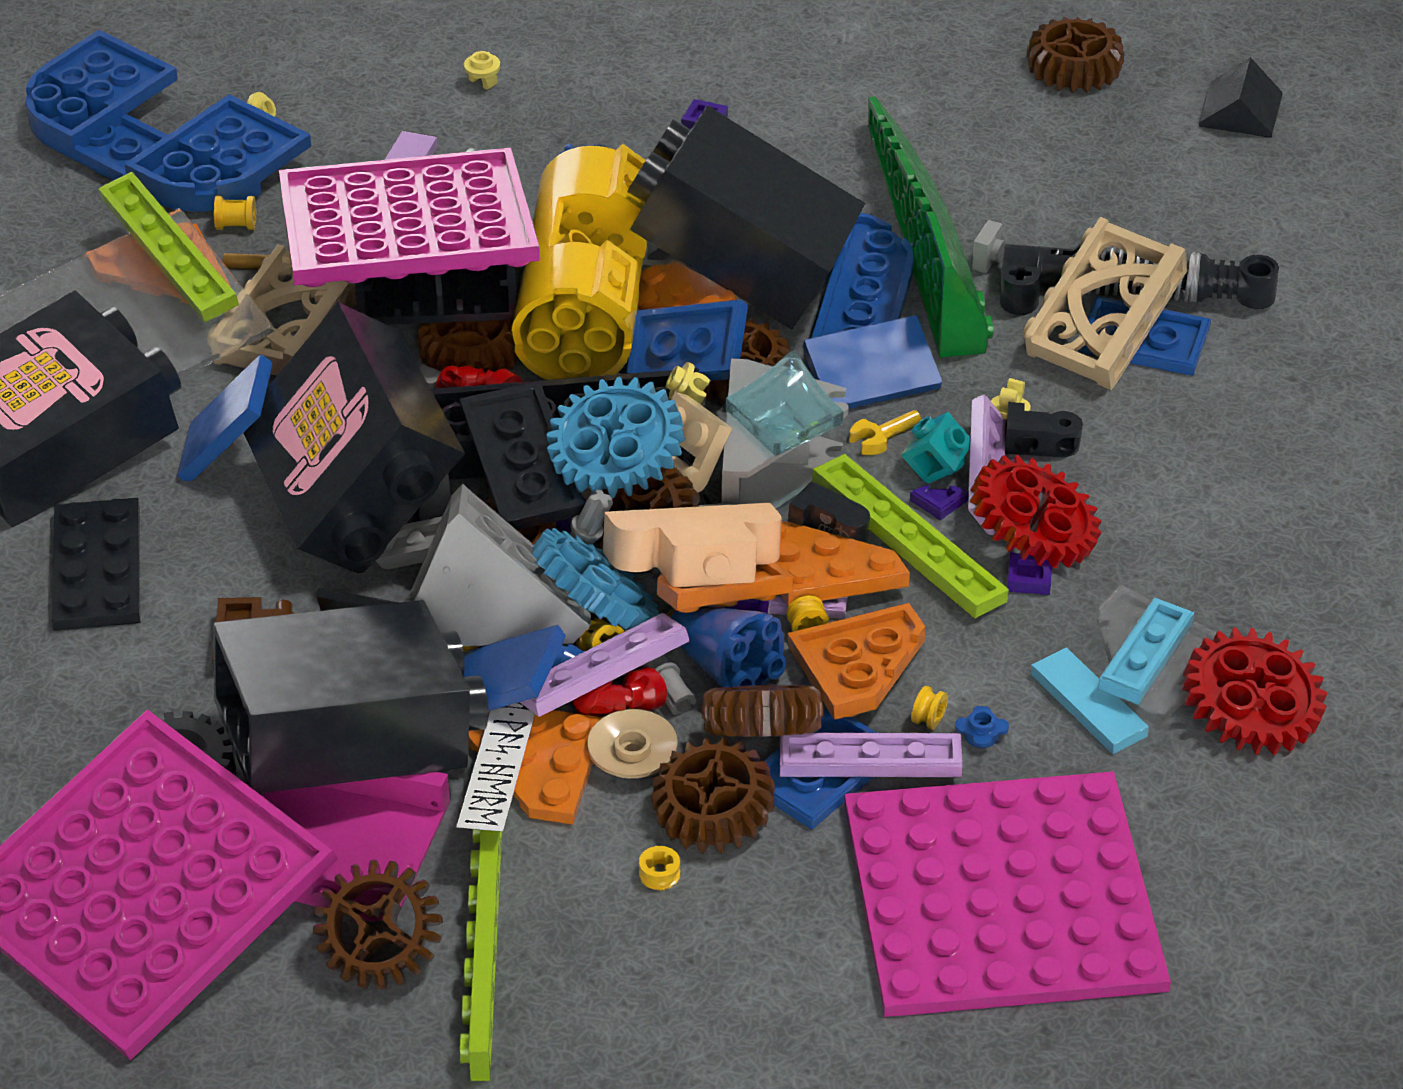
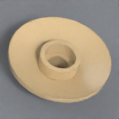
(631, 730)

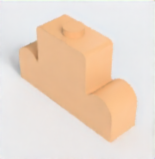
(694, 542)

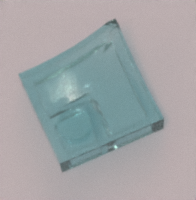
(785, 406)

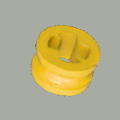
(806, 606)
(929, 707)
(659, 855)

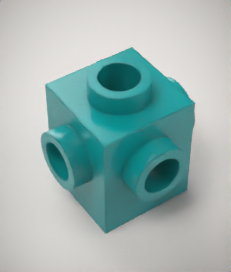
(937, 447)

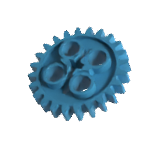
(615, 437)
(593, 579)

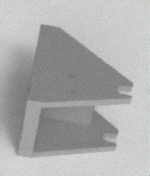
(752, 471)
(487, 581)

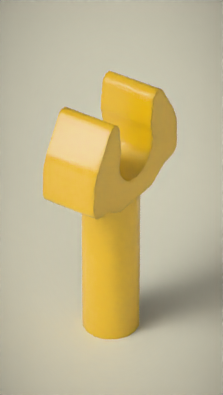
(880, 433)

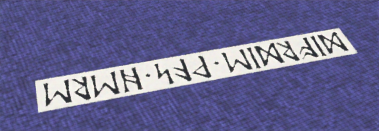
(496, 768)

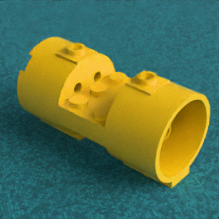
(584, 292)

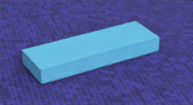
(1146, 651)
(1096, 710)

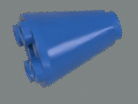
(734, 645)

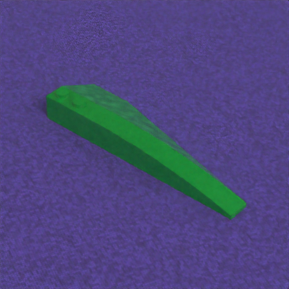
(939, 264)

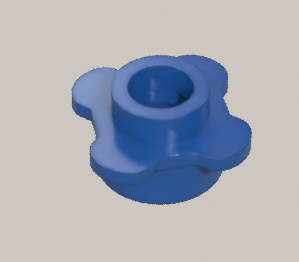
(981, 727)

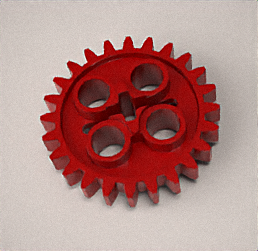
(1009, 499)
(1254, 691)

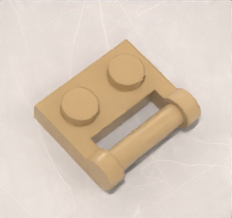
(704, 439)

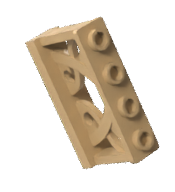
(1076, 279)
(270, 292)

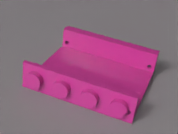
(368, 822)

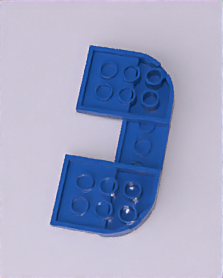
(82, 108)

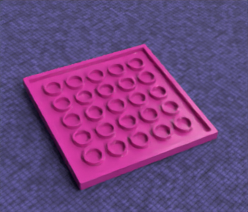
(406, 217)
(147, 881)
(1003, 894)

